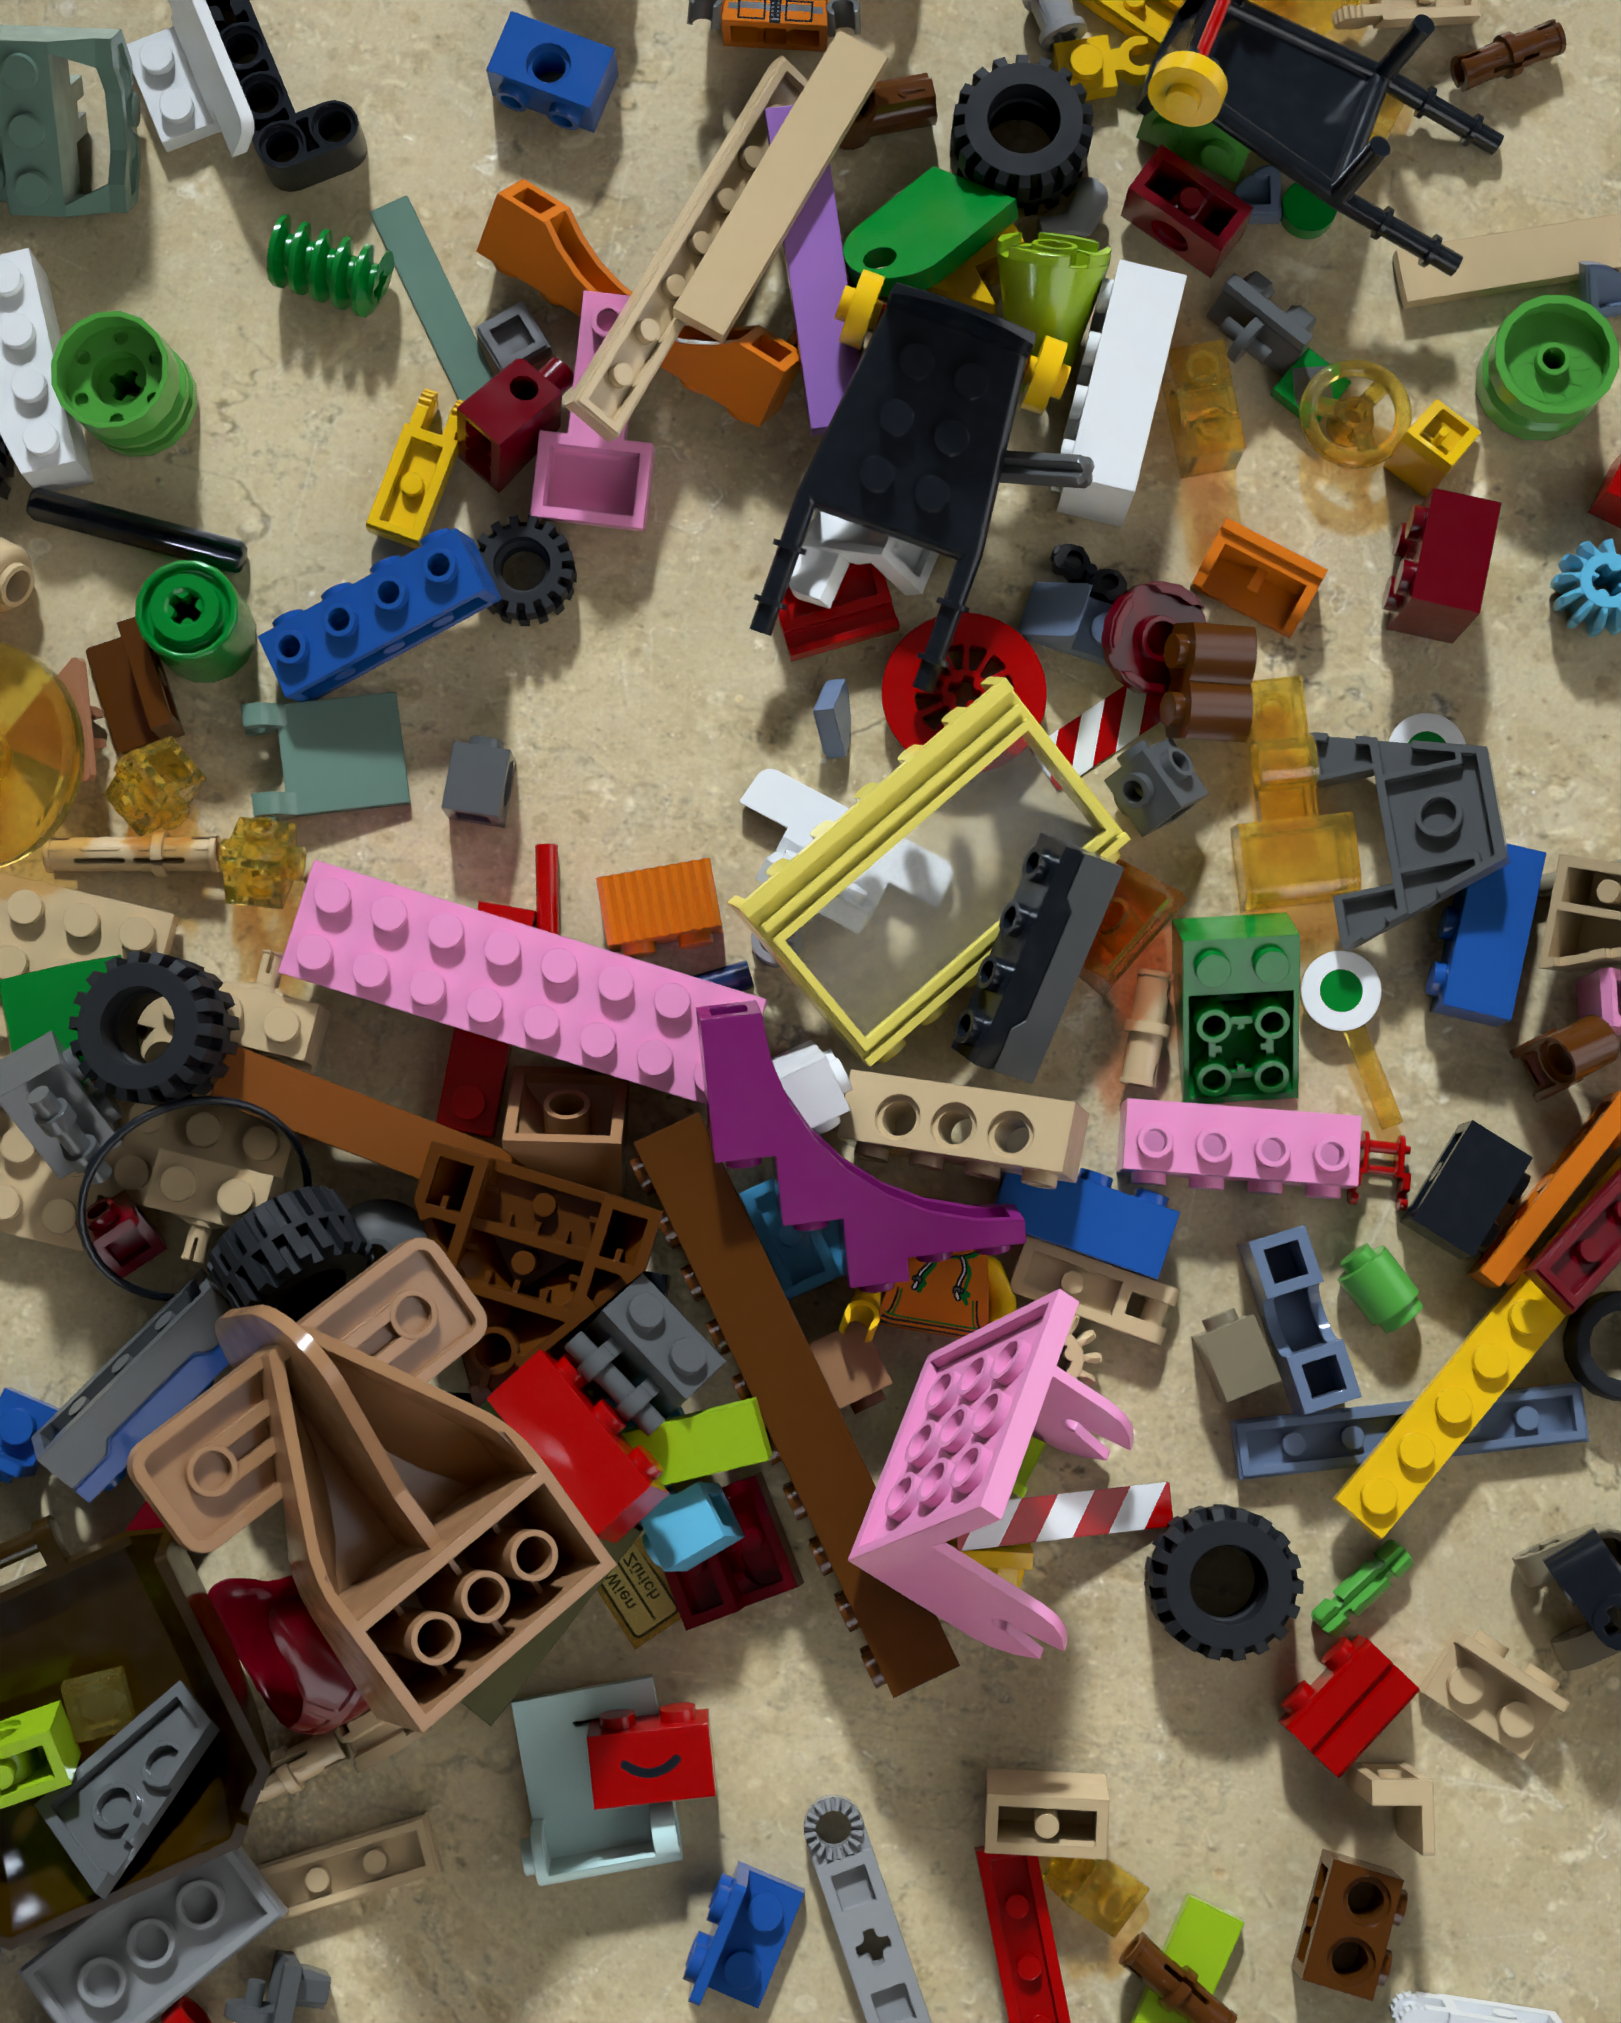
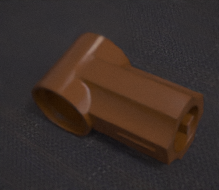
(893, 108)

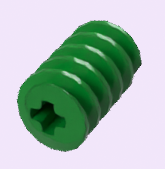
(326, 270)

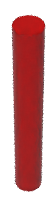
(547, 887)

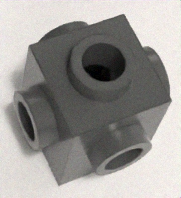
(1155, 785)

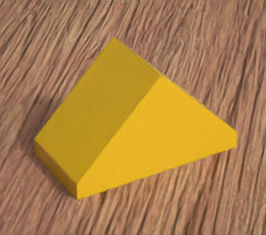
(1431, 448)

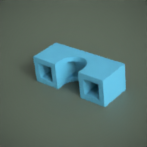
(688, 1523)

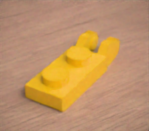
(415, 475)

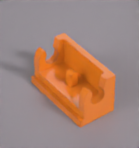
(1258, 578)

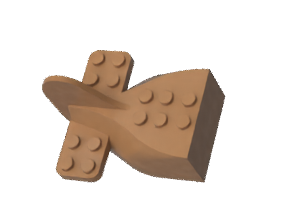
(409, 1514)

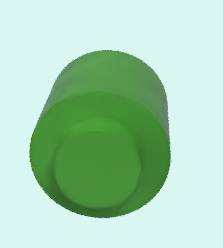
(1380, 1287)

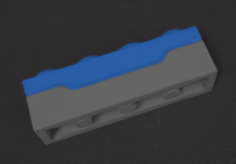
(136, 1391)

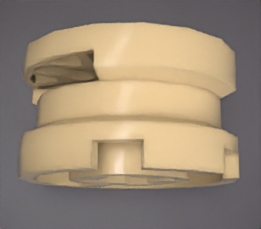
(375, 1739)

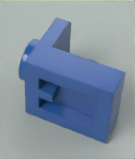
(19, 1420)

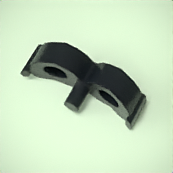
(1075, 566)

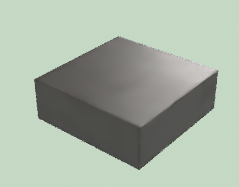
(513, 336)

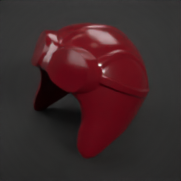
(286, 1654)

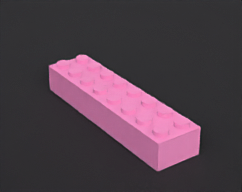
(502, 979)

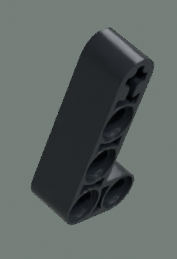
(282, 127)

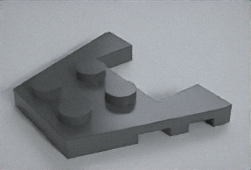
(1436, 820)

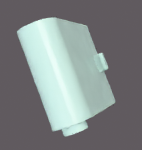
(565, 1831)

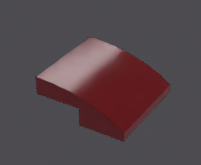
(745, 1571)

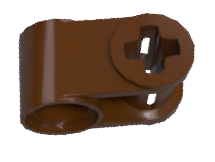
(1567, 1054)

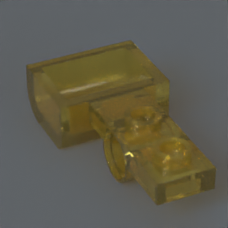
(1292, 850)

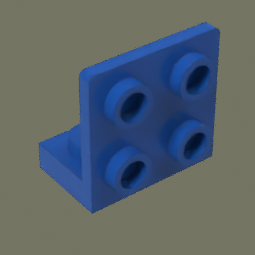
(747, 1935)

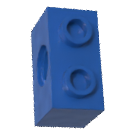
(535, 48)

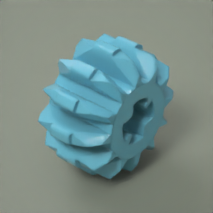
(1576, 583)

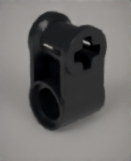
(1589, 1581)

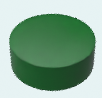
(1305, 214)

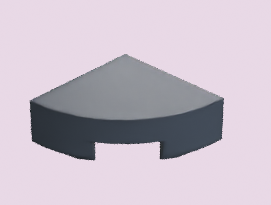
(1263, 193)
(1600, 287)
(834, 718)

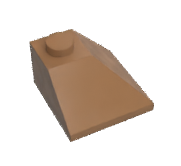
(569, 1124)

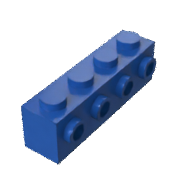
(379, 615)

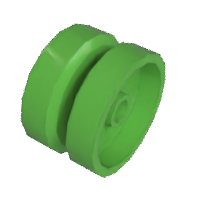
(1547, 367)

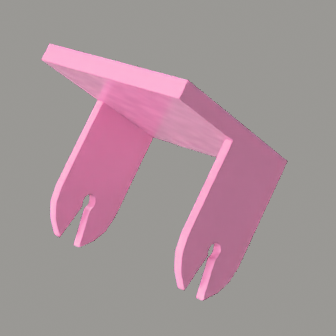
(960, 1462)

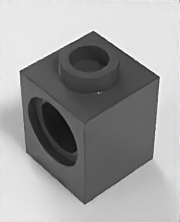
(479, 782)

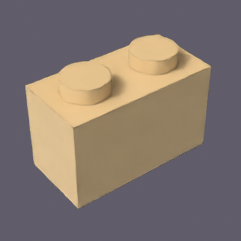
(1046, 1813)

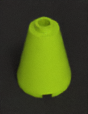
(1051, 285)

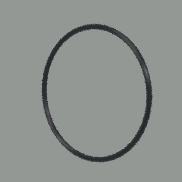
(131, 1125)

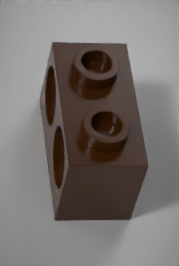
(1332, 1922)

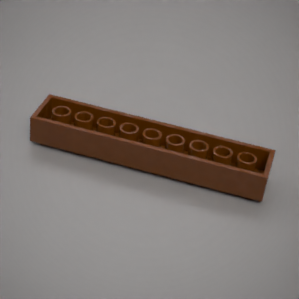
(792, 1394)

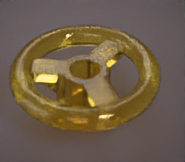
(1340, 428)

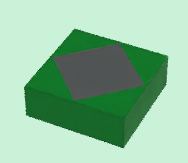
(1293, 383)

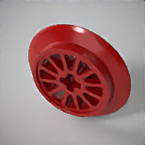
(974, 633)

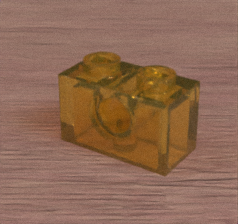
(1202, 409)

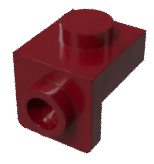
(122, 1234)

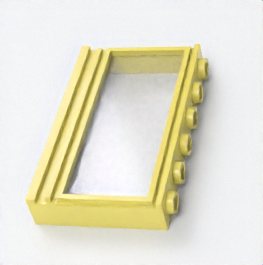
(914, 877)

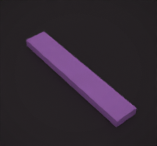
(816, 286)

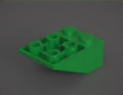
(1237, 1007)

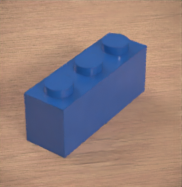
(1486, 942)
(1096, 1220)

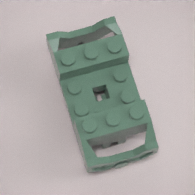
(44, 124)

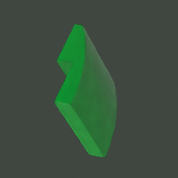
(44, 1002)

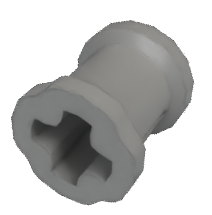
(1056, 22)

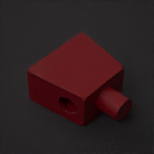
(504, 417)

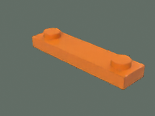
(1506, 1257)

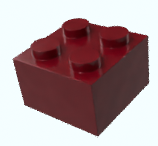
(1441, 565)

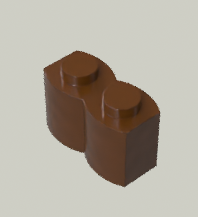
(1209, 682)

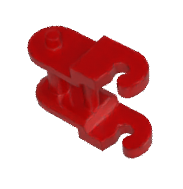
(1397, 1149)

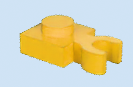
(1099, 66)

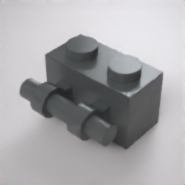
(58, 1106)
(644, 1355)

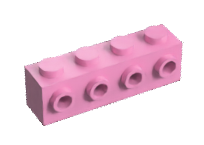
(1239, 1145)

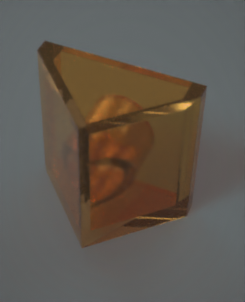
(1131, 922)

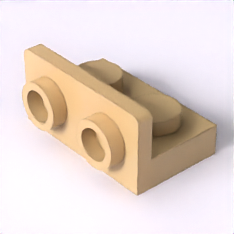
(1493, 1693)

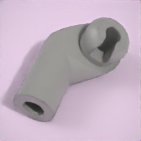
(1083, 212)

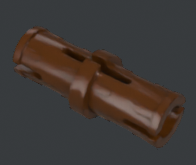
(1508, 55)
(1173, 1984)

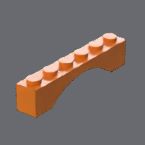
(543, 245)

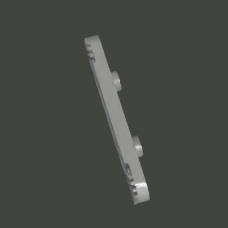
(858, 1903)

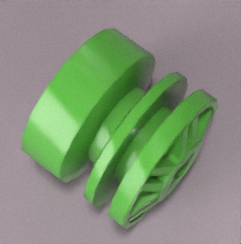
(105, 361)

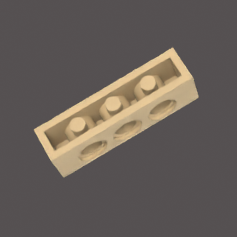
(879, 1100)

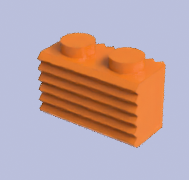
(660, 908)

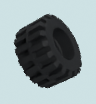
(1028, 94)
(110, 1022)
(290, 1252)
(1273, 1590)

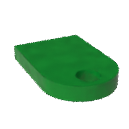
(927, 230)

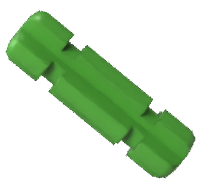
(1362, 1588)

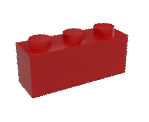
(581, 1444)

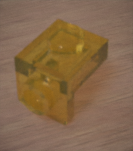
(1096, 1890)

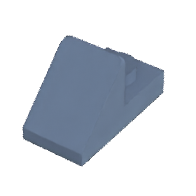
(1065, 619)

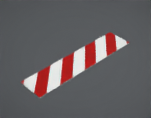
(1107, 727)

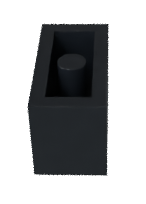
(1468, 1191)

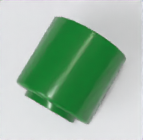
(202, 649)

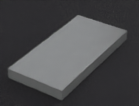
(154, 1945)

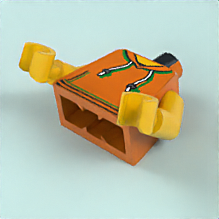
(939, 1299)

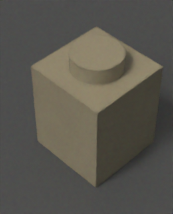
(1235, 1355)

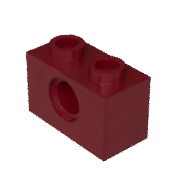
(1186, 211)

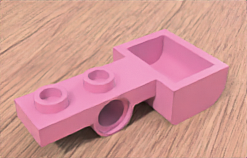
(579, 472)

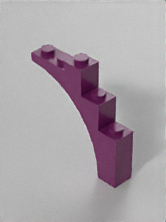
(813, 1183)

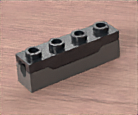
(1036, 958)

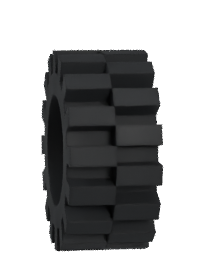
(559, 574)

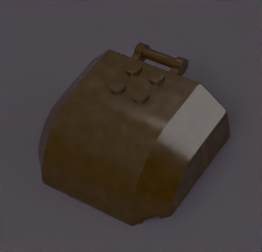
(100, 1609)

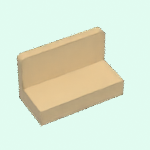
(1402, 1787)

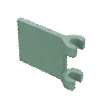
(332, 755)

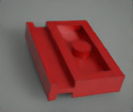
(857, 614)

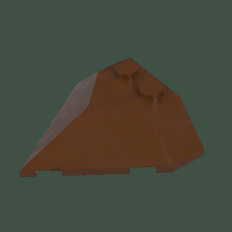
(529, 1250)

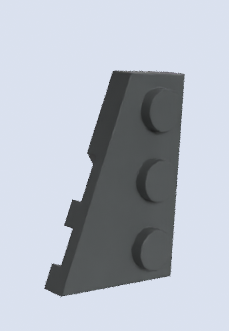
(128, 1786)

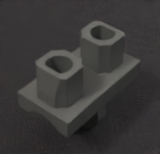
(1259, 325)
(289, 1986)

